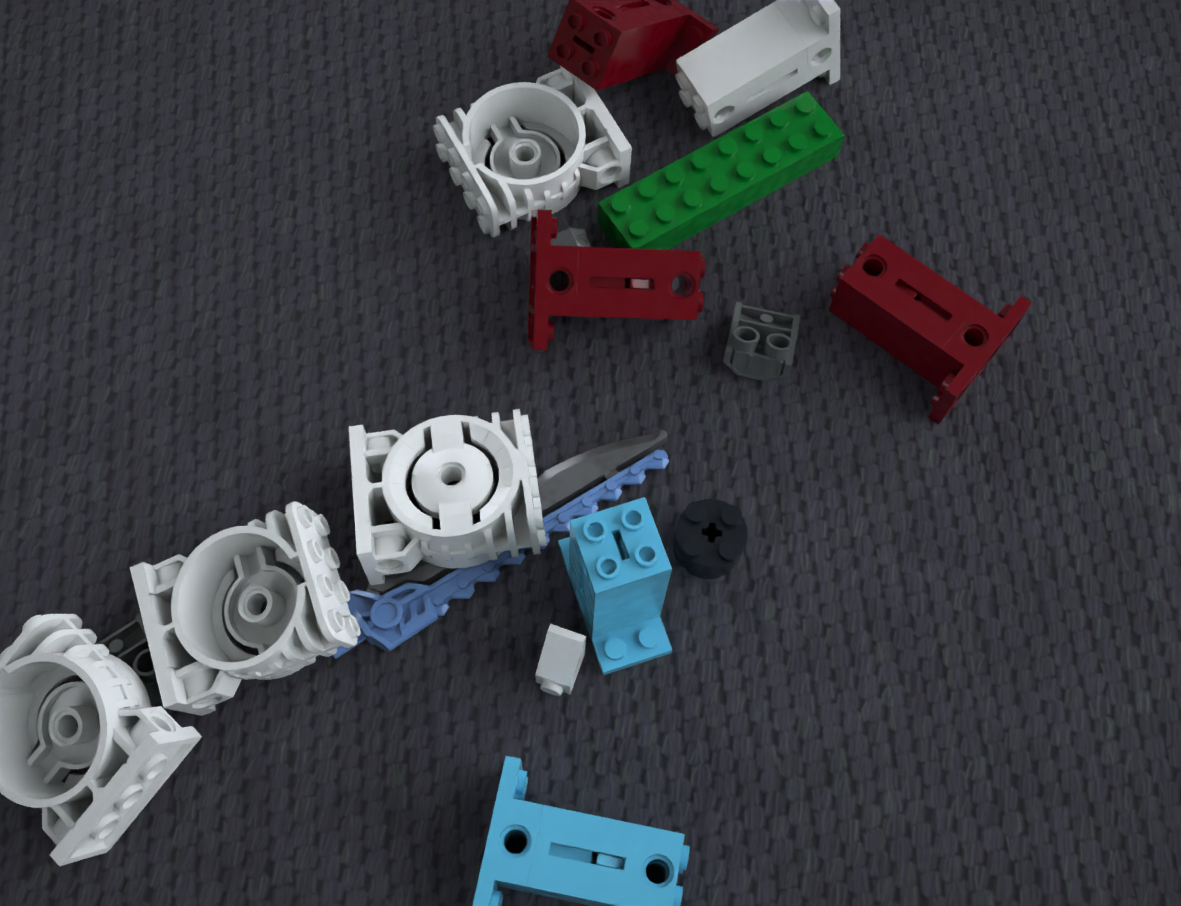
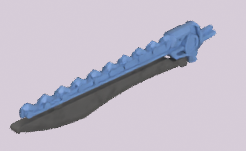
(406, 603)

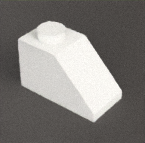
(560, 660)

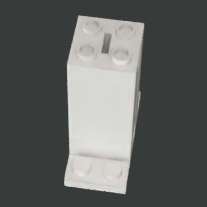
(760, 61)

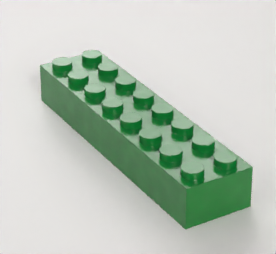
(721, 177)

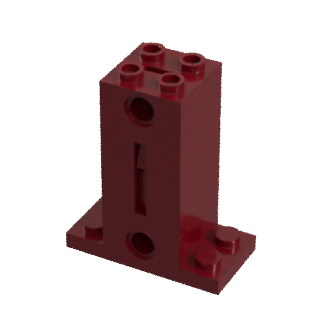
(625, 38)
(606, 282)
(922, 319)

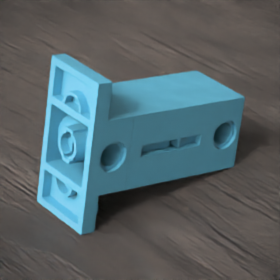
(620, 583)
(575, 853)

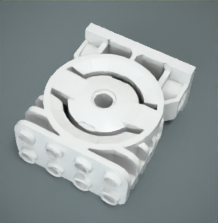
(553, 113)
(430, 458)
(200, 599)
(117, 736)

